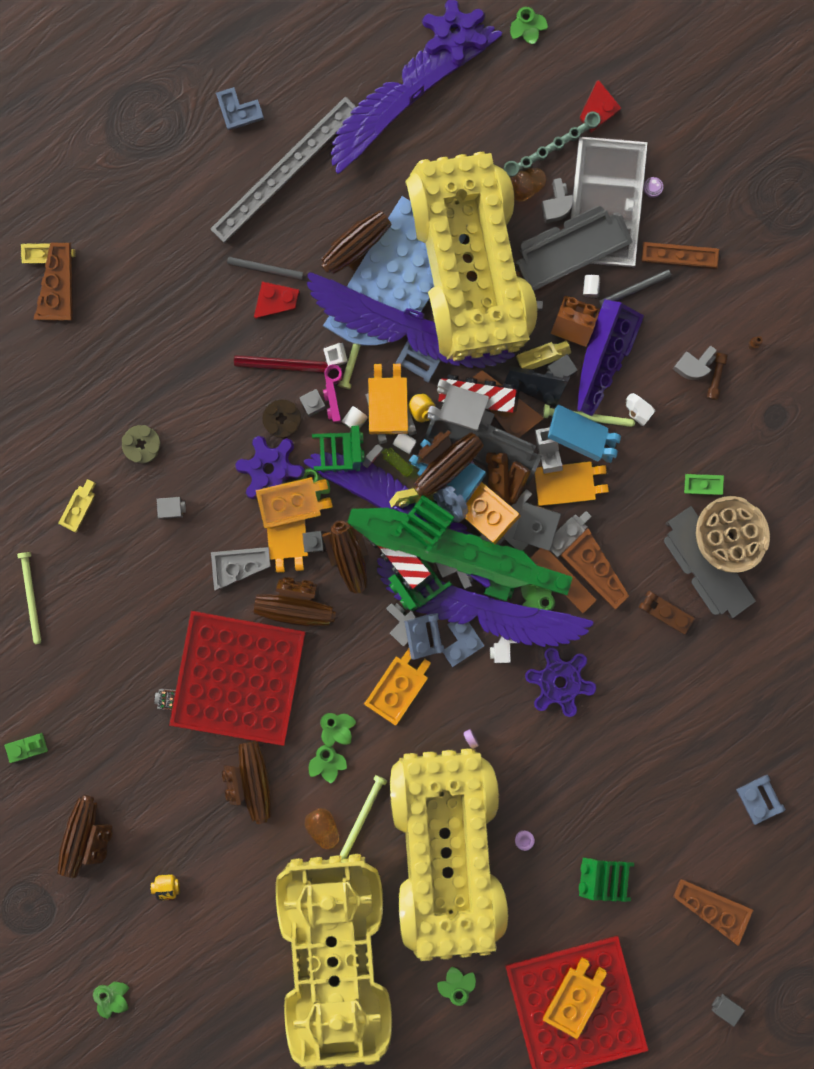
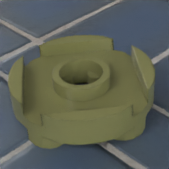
(131, 439)

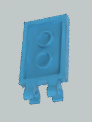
(582, 435)
(464, 482)

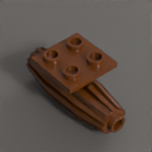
(355, 243)
(445, 461)
(346, 549)
(294, 604)
(249, 782)
(83, 839)

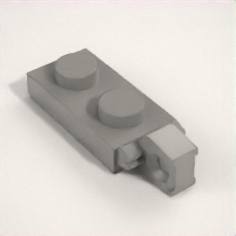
(569, 533)

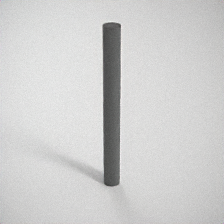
(265, 268)
(637, 287)

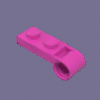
(329, 394)

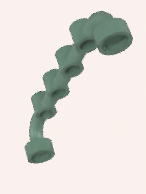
(591, 121)

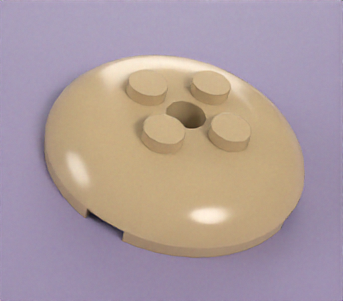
(749, 533)

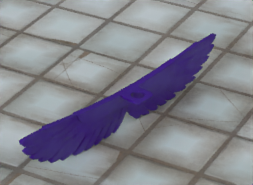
(388, 102)
(378, 319)
(375, 488)
(508, 619)

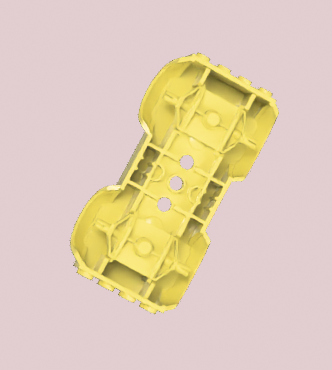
(475, 200)
(470, 907)
(326, 1021)

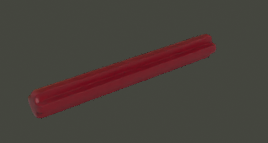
(283, 364)

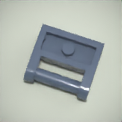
(428, 360)
(418, 636)
(755, 803)

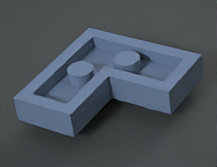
(236, 114)
(467, 643)

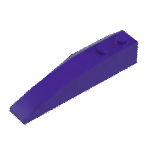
(608, 344)

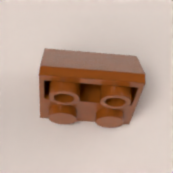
(575, 321)

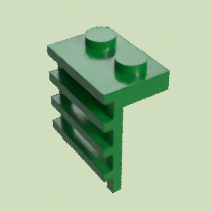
(351, 450)
(432, 513)
(411, 599)
(596, 877)

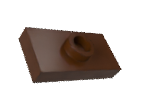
(517, 478)

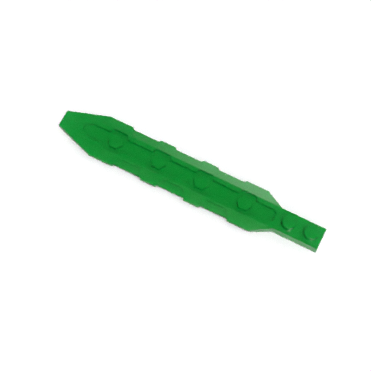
(457, 550)

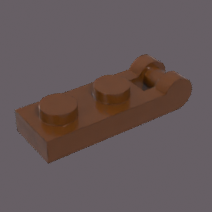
(498, 475)
(667, 613)

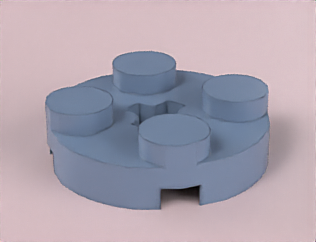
(451, 503)

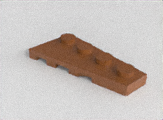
(56, 288)
(517, 422)
(592, 565)
(721, 913)

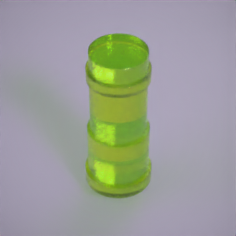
(396, 461)

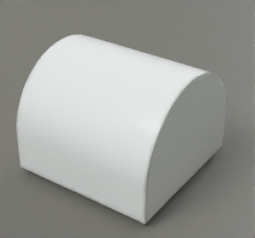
(591, 286)
(335, 354)
(354, 418)
(405, 442)

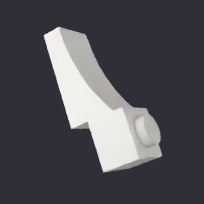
(501, 651)

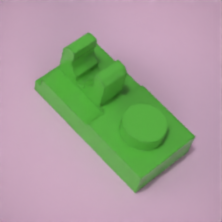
(704, 484)
(26, 747)

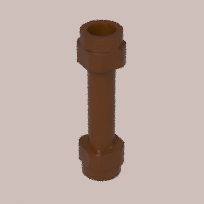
(713, 392)

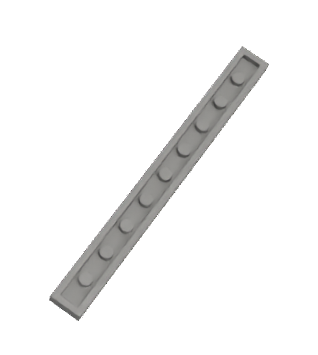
(282, 171)

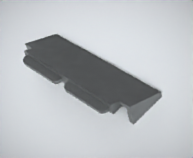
(566, 250)
(494, 441)
(717, 588)

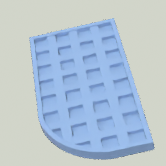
(392, 272)

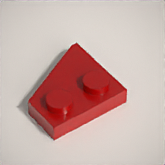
(601, 103)
(275, 299)

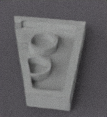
(237, 564)

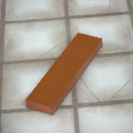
(680, 255)
(577, 593)

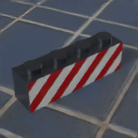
(500, 397)
(409, 566)

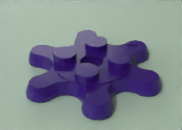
(455, 42)
(263, 455)
(574, 683)

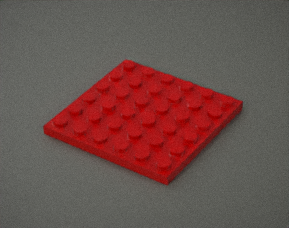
(237, 678)
(613, 1026)

